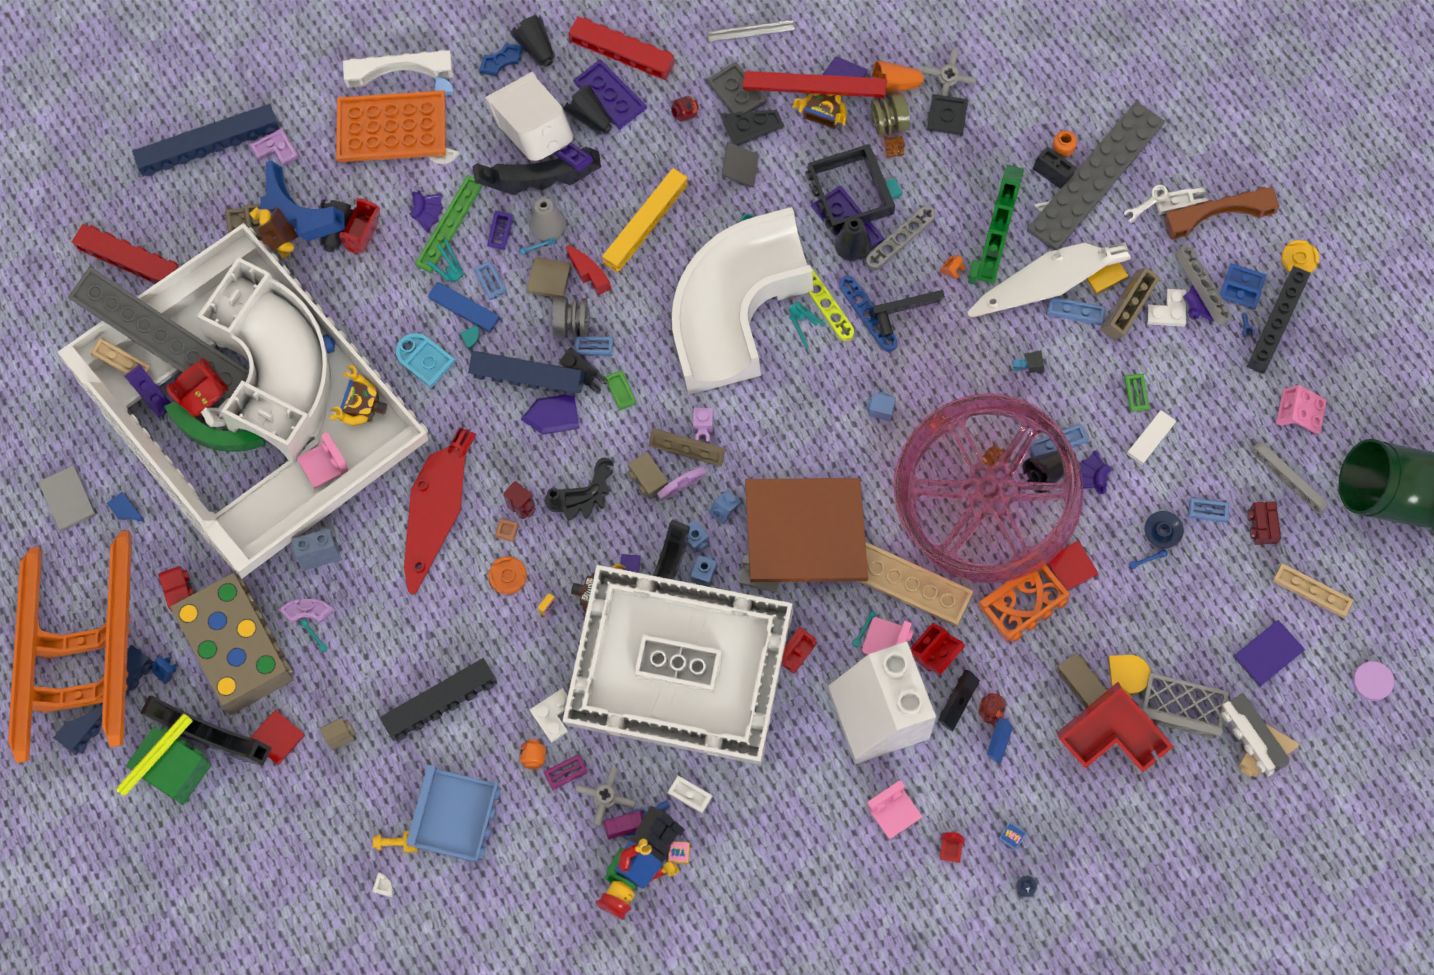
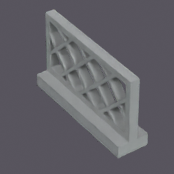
(1182, 723)

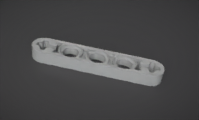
(902, 230)
(1218, 310)
(1291, 478)

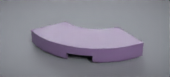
(682, 482)
(305, 608)

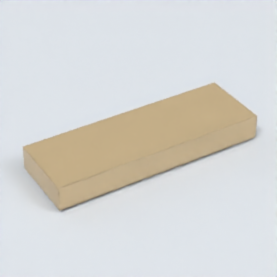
(116, 357)

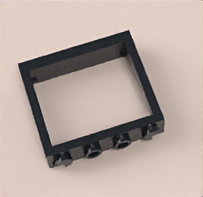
(864, 152)

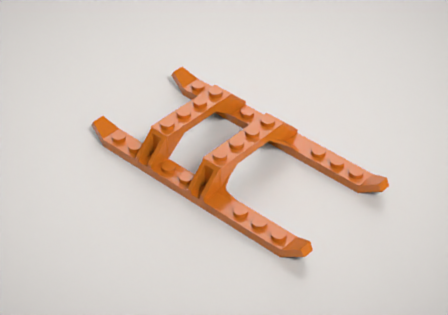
(33, 642)

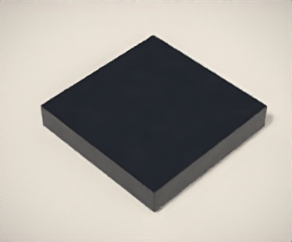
(947, 114)

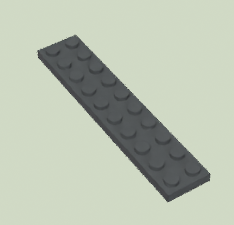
(1095, 176)
(151, 328)

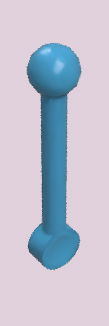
(550, 241)

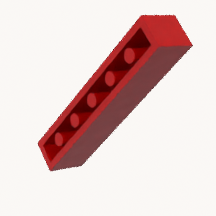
(621, 48)
(122, 254)

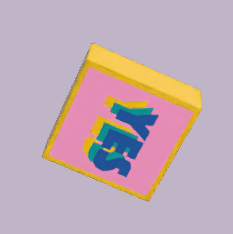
(546, 605)
(679, 852)

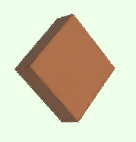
(506, 530)

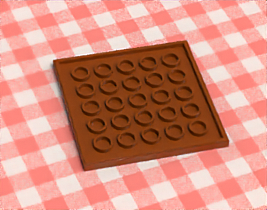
(805, 530)

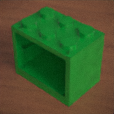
(176, 770)

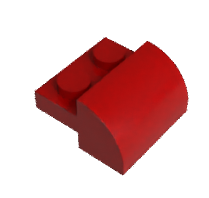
(936, 649)

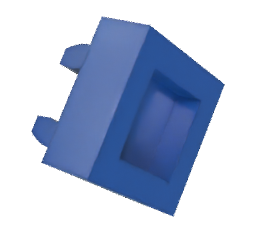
(163, 670)

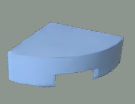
(443, 84)

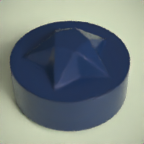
(1026, 886)

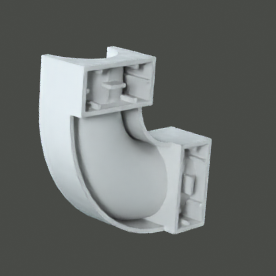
(725, 289)
(285, 355)

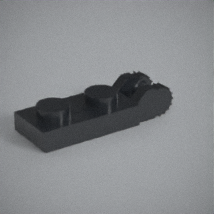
(574, 360)

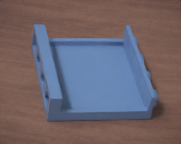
(453, 814)

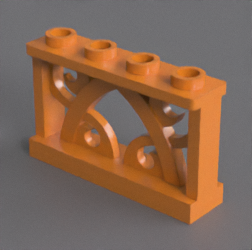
(996, 600)

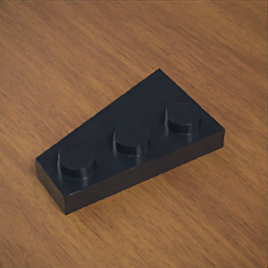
(751, 125)

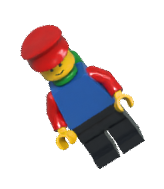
(640, 861)

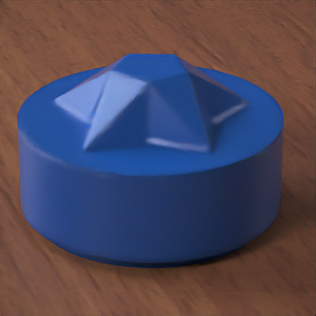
(329, 343)

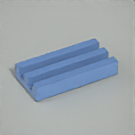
(495, 292)
(594, 346)
(1192, 508)

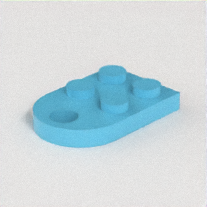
(424, 359)

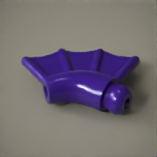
(426, 208)
(1195, 305)
(1095, 473)

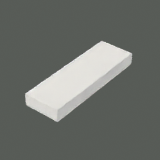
(1151, 437)

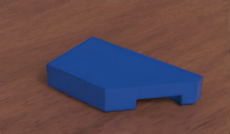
(123, 508)

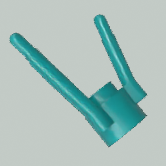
(454, 271)
(801, 312)

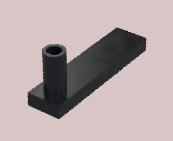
(881, 311)

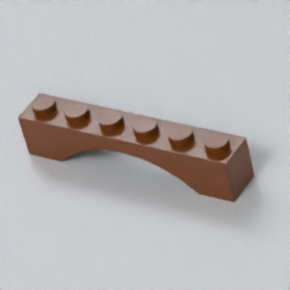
(1255, 203)

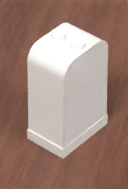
(530, 117)

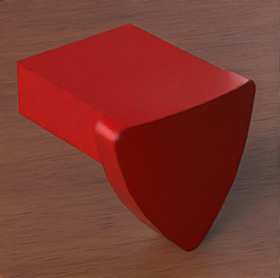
(951, 846)

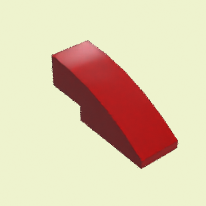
(588, 270)

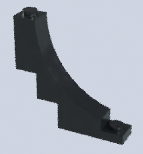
(516, 178)

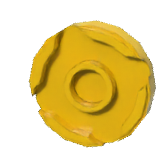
(1301, 255)

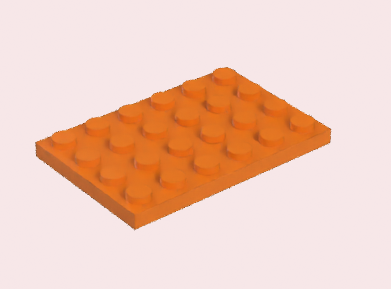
(391, 126)

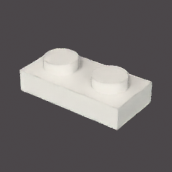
(690, 794)

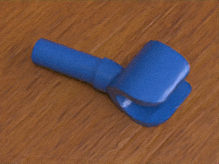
(1246, 326)

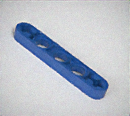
(863, 306)

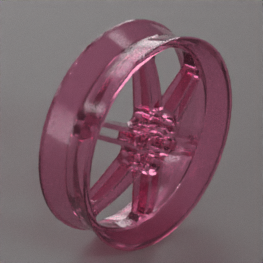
(945, 421)

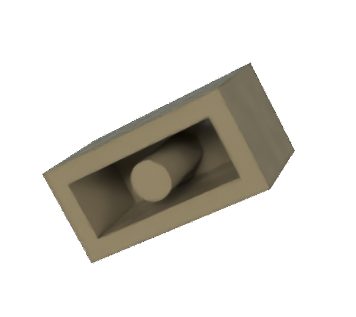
(647, 475)

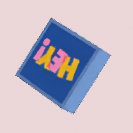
(1012, 836)

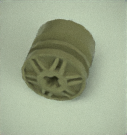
(891, 114)

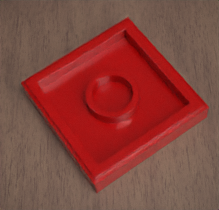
(1072, 566)
(279, 735)

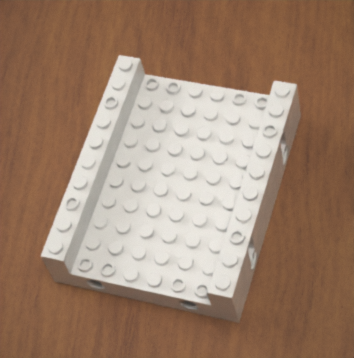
(678, 664)

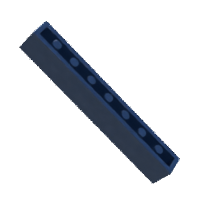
(205, 140)

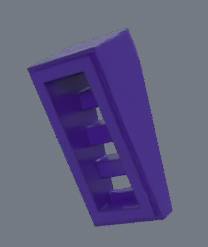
(504, 216)

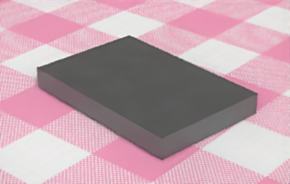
(728, 87)

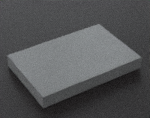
(67, 498)

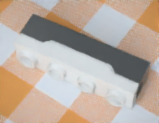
(1255, 735)

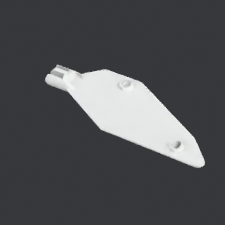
(1049, 276)

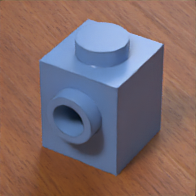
(881, 406)
(698, 538)
(704, 570)

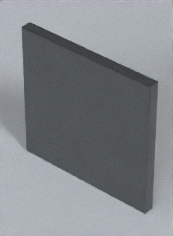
(740, 164)

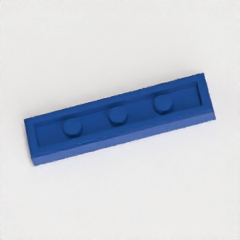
(463, 307)

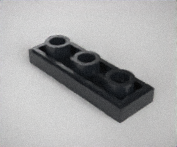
(958, 700)

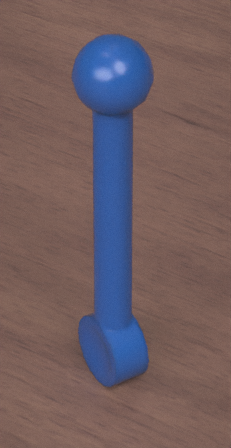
(1133, 564)

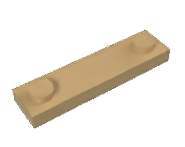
(1313, 590)

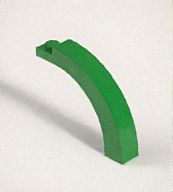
(210, 437)

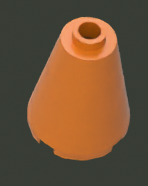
(899, 77)

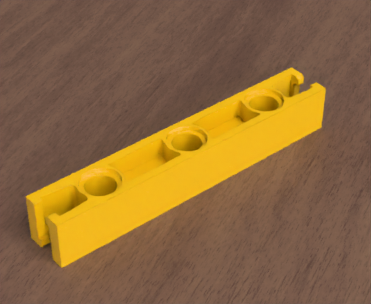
(645, 220)

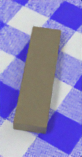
(687, 447)

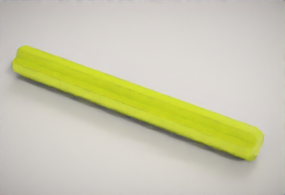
(153, 755)

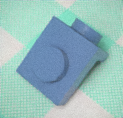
(724, 506)

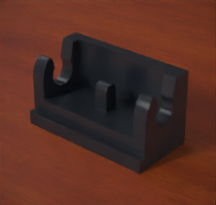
(1053, 167)

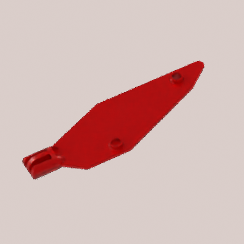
(434, 506)

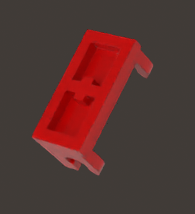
(798, 650)

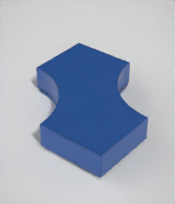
(506, 56)

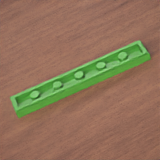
(449, 223)

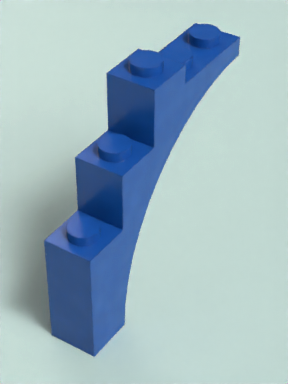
(308, 222)

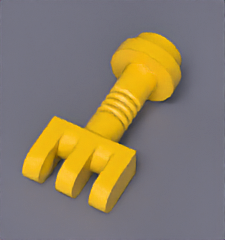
(378, 842)

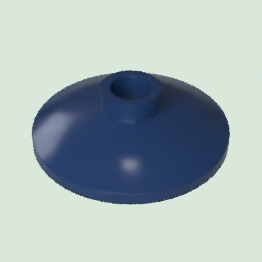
(1168, 522)

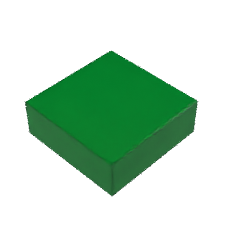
(973, 272)

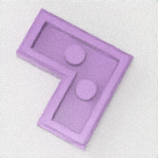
(275, 143)

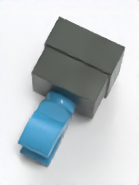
(1033, 362)

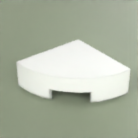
(383, 886)

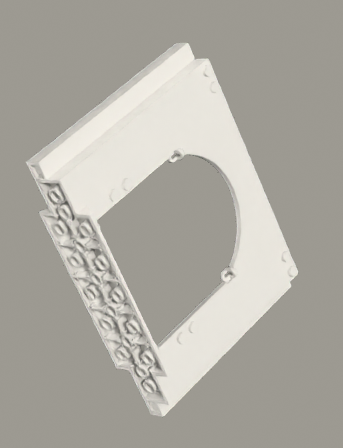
(284, 501)

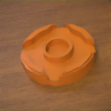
(503, 579)

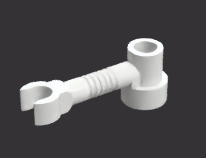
(1157, 190)

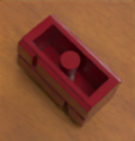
(519, 500)
(1265, 523)

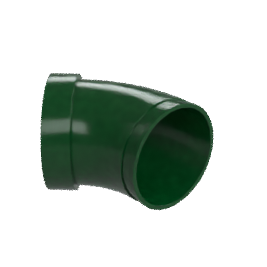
(1389, 483)

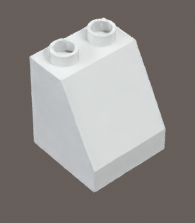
(882, 704)

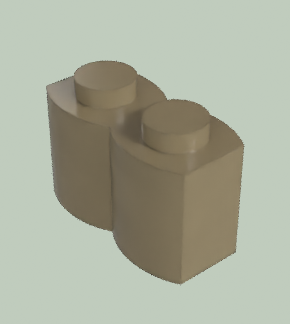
(338, 733)

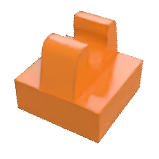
(951, 265)

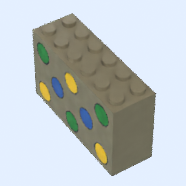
(233, 643)

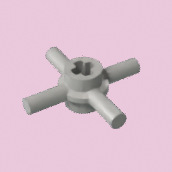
(955, 74)
(609, 802)

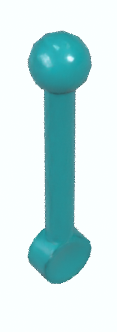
(856, 642)
(323, 647)

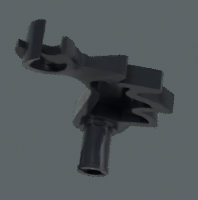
(576, 499)

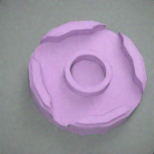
(1373, 681)

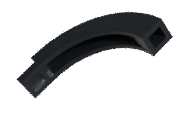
(672, 550)

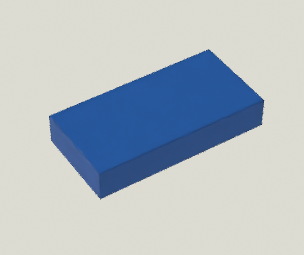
(999, 740)

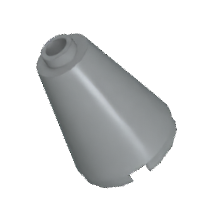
(546, 220)

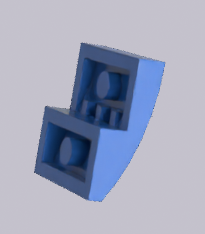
(1243, 286)

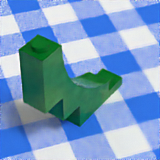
(1000, 223)

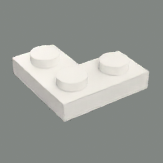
(1172, 314)
(547, 715)

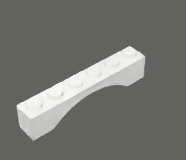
(362, 71)

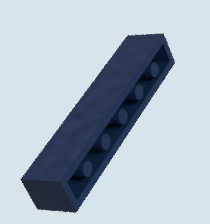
(526, 372)

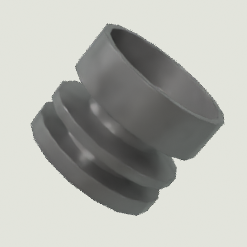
(570, 317)

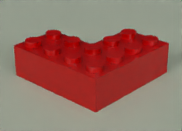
(1113, 720)

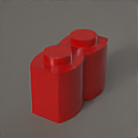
(175, 585)

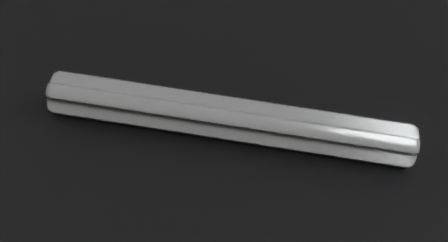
(750, 30)

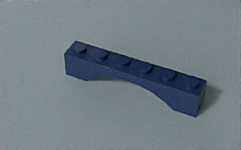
(78, 732)

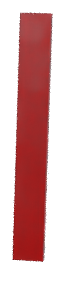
(815, 84)

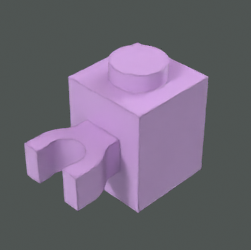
(703, 423)

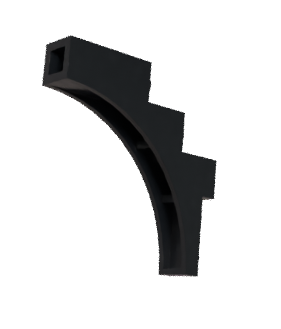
(209, 735)

